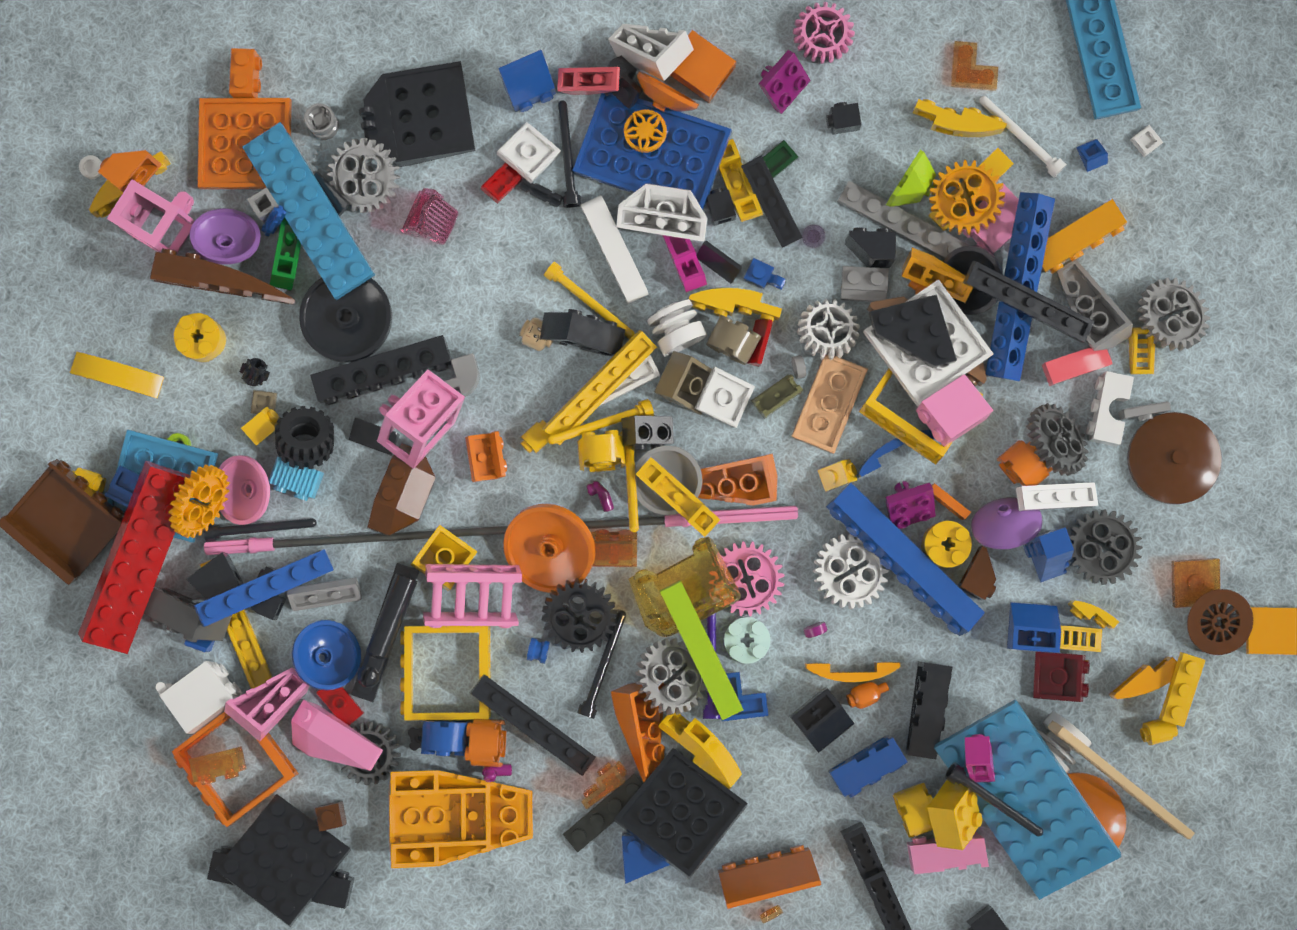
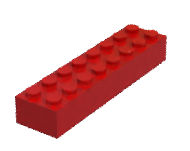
(133, 561)

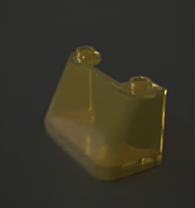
(704, 579)

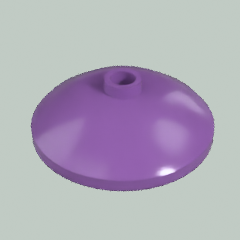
(225, 236)
(1004, 526)

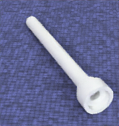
(1054, 165)

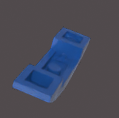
(872, 462)

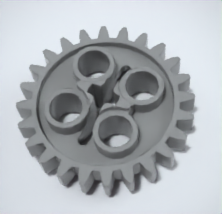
(383, 176)
(1164, 295)
(658, 659)

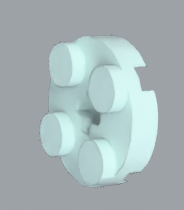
(737, 631)

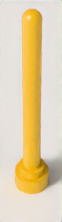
(556, 274)
(643, 408)
(631, 488)

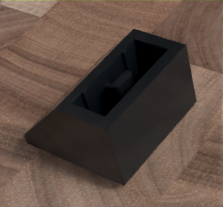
(873, 248)
(822, 719)

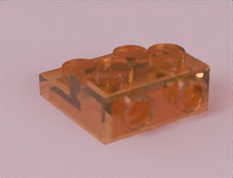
(608, 779)

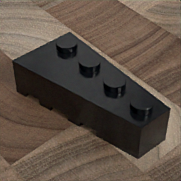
(928, 709)

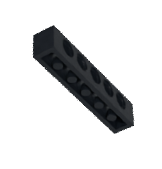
(324, 380)

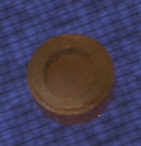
(771, 914)

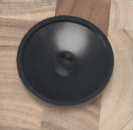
(348, 326)

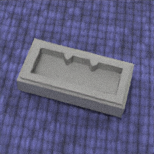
(1144, 412)

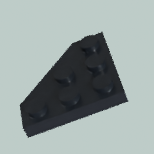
(916, 329)

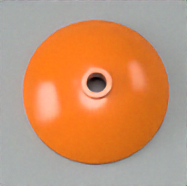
(664, 95)

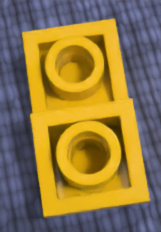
(1086, 611)

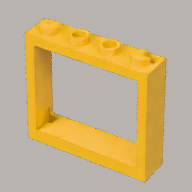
(899, 427)
(406, 662)

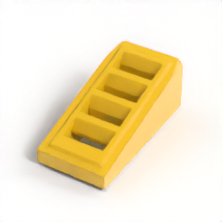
(1133, 350)
(1098, 636)

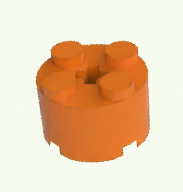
(1023, 465)
(486, 742)

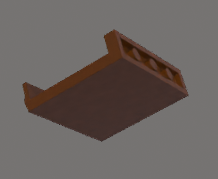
(63, 521)

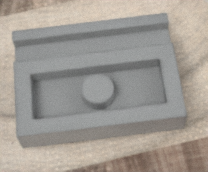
(864, 284)

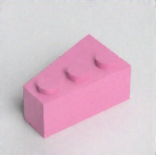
(267, 704)

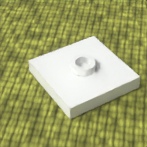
(528, 152)
(724, 397)

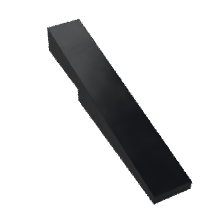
(875, 878)

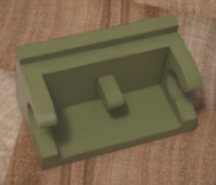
(777, 396)

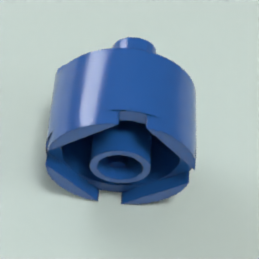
(444, 737)

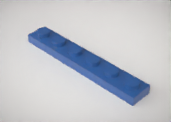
(263, 588)

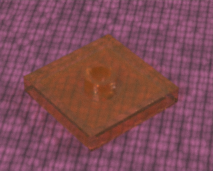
(1193, 579)

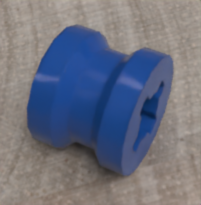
(538, 650)

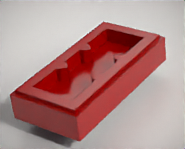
(501, 182)
(341, 704)

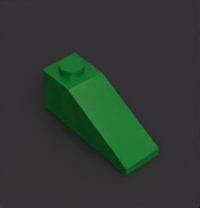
(285, 258)

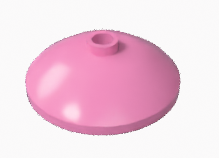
(248, 490)

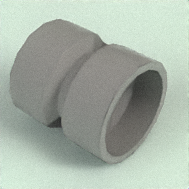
(321, 121)

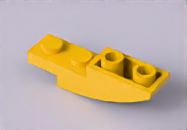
(967, 124)
(109, 194)
(726, 299)
(708, 750)

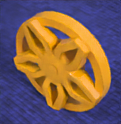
(645, 131)

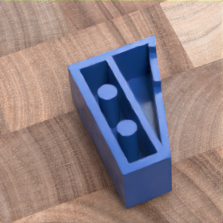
(1050, 553)
(868, 766)
(639, 859)

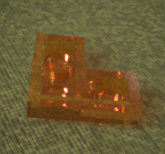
(966, 72)

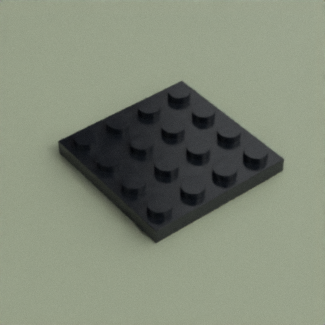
(681, 813)
(283, 860)

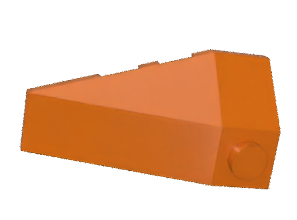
(742, 481)
(639, 727)

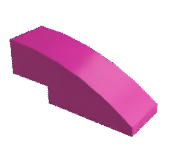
(685, 262)

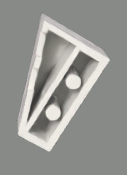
(651, 50)

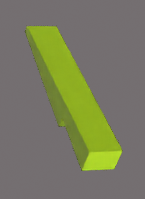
(701, 650)

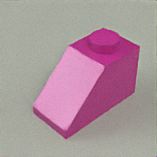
(979, 758)

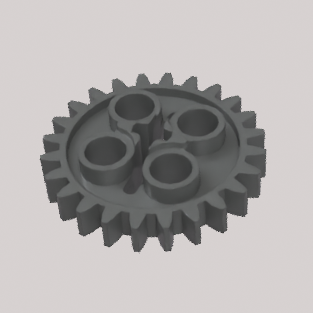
(1057, 439)
(1113, 529)

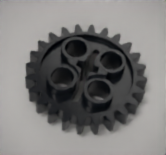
(565, 629)

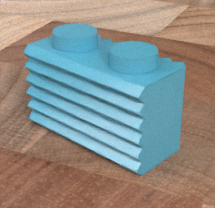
(302, 482)

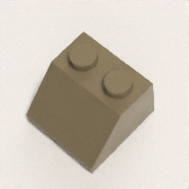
(683, 381)

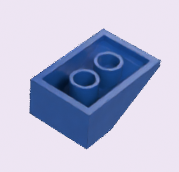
(527, 81)

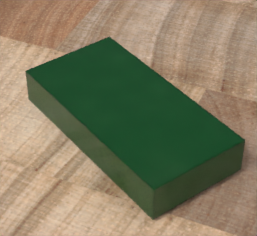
(780, 158)

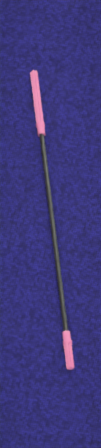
(256, 545)

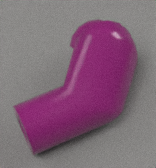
(491, 772)

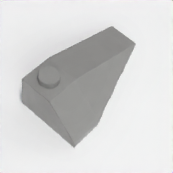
(1091, 301)

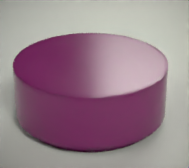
(815, 629)

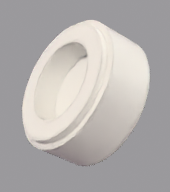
(89, 167)

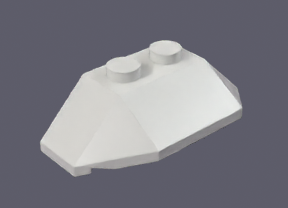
(663, 212)

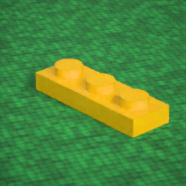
(1182, 689)

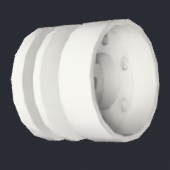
(676, 327)
(1056, 745)

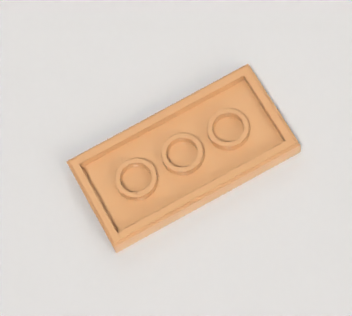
(829, 403)

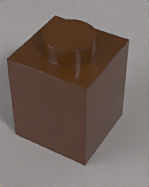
(331, 816)

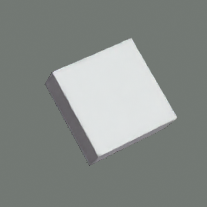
(1146, 141)

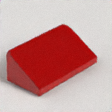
(763, 328)

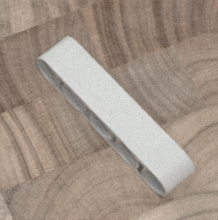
(614, 249)

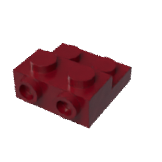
(1060, 676)

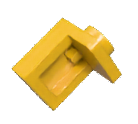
(837, 474)

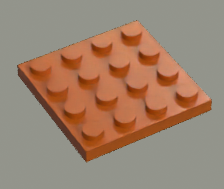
(225, 129)

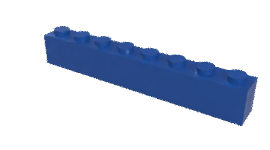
(905, 560)

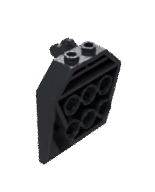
(384, 113)

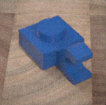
(761, 274)

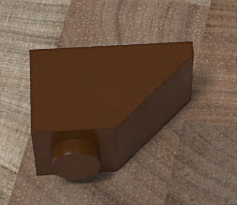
(979, 576)

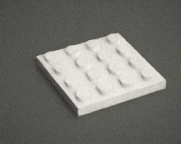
(917, 377)

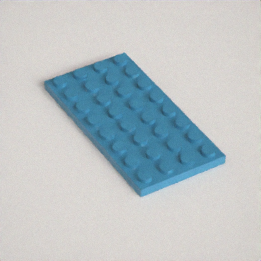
(1041, 790)

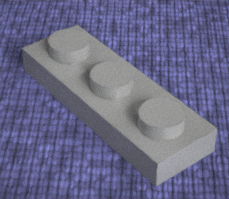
(324, 594)

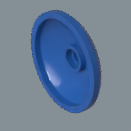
(340, 652)

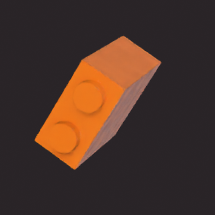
(704, 68)

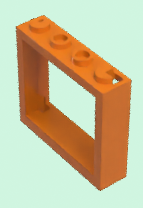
(209, 795)

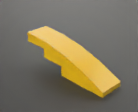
(998, 162)

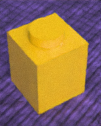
(261, 425)

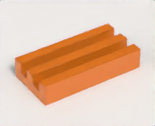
(950, 503)

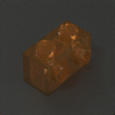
(615, 548)
(217, 764)

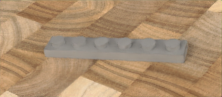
(899, 221)

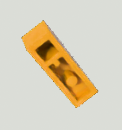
(927, 269)

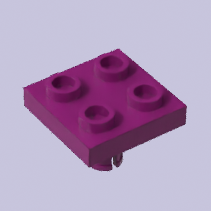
(784, 81)
(910, 505)

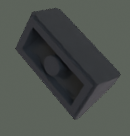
(718, 262)
(367, 435)

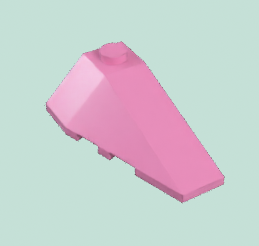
(329, 738)

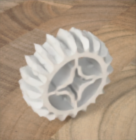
(845, 325)

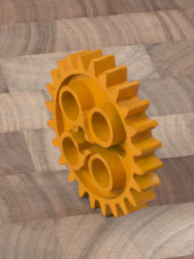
(987, 191)
(207, 486)

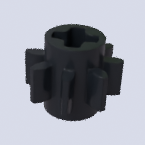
(254, 372)

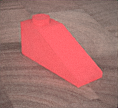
(588, 80)

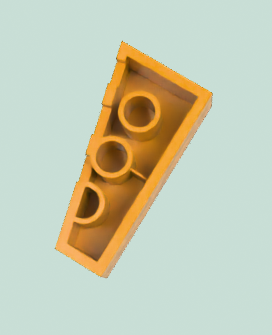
(1082, 234)

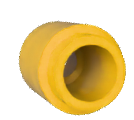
(535, 438)
(95, 479)
(1158, 731)

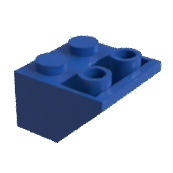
(1034, 628)

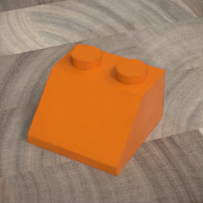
(128, 166)

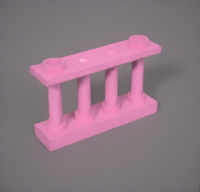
(461, 575)

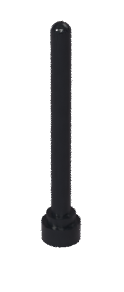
(571, 197)
(215, 531)
(588, 707)
(957, 775)

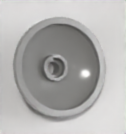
(680, 465)

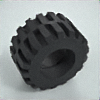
(304, 452)

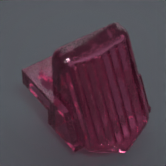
(430, 217)

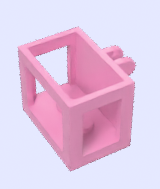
(136, 206)
(419, 416)

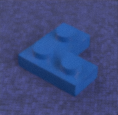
(753, 704)

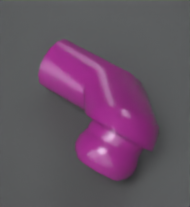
(603, 494)

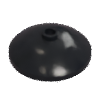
(961, 260)

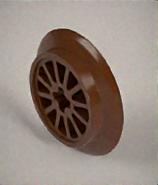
(1235, 638)

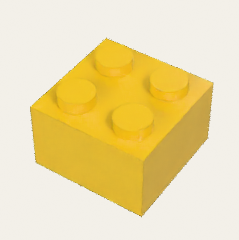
(954, 816)

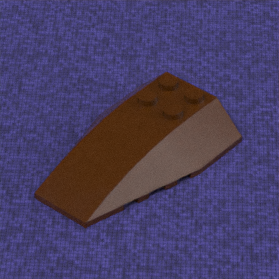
(210, 276)

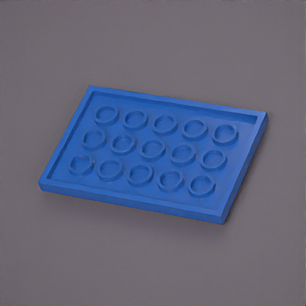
(683, 161)

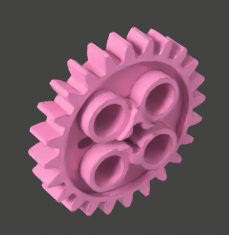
(766, 571)

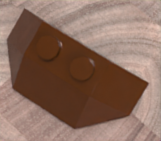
(401, 495)

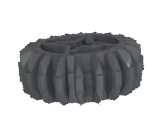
(386, 742)

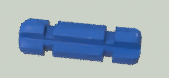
(273, 220)

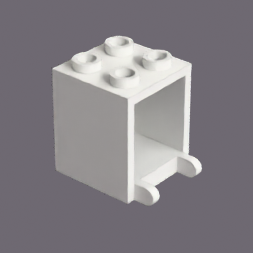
(199, 696)

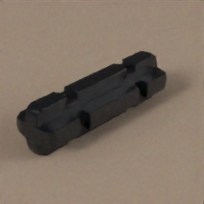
(541, 192)

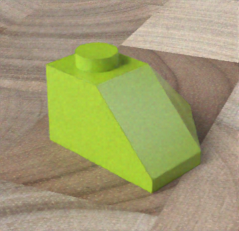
(914, 183)

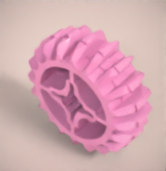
(838, 20)

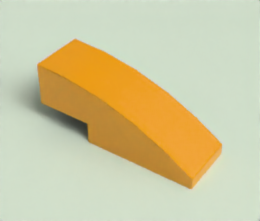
(1146, 679)

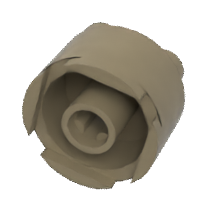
(733, 340)

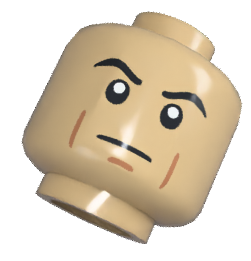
(531, 333)

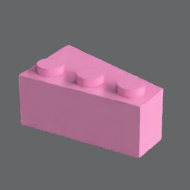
(928, 858)

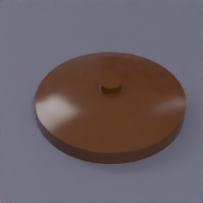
(1174, 458)

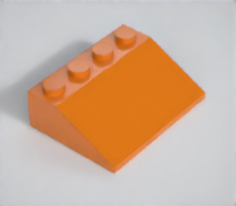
(768, 876)

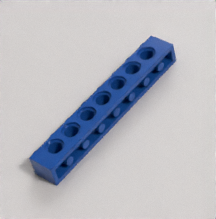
(1025, 267)

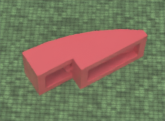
(1075, 365)

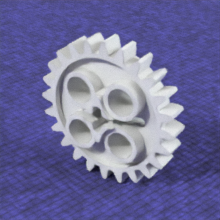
(860, 589)

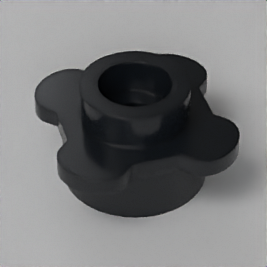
(414, 733)

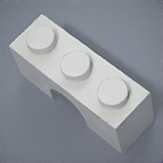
(1104, 427)

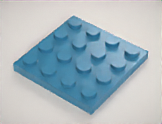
(170, 454)

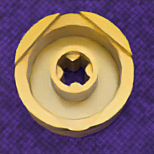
(204, 349)
(601, 451)
(957, 537)
(912, 807)

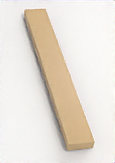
(1120, 780)

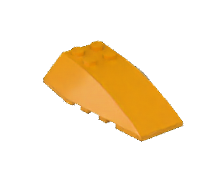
(452, 817)

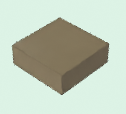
(261, 400)

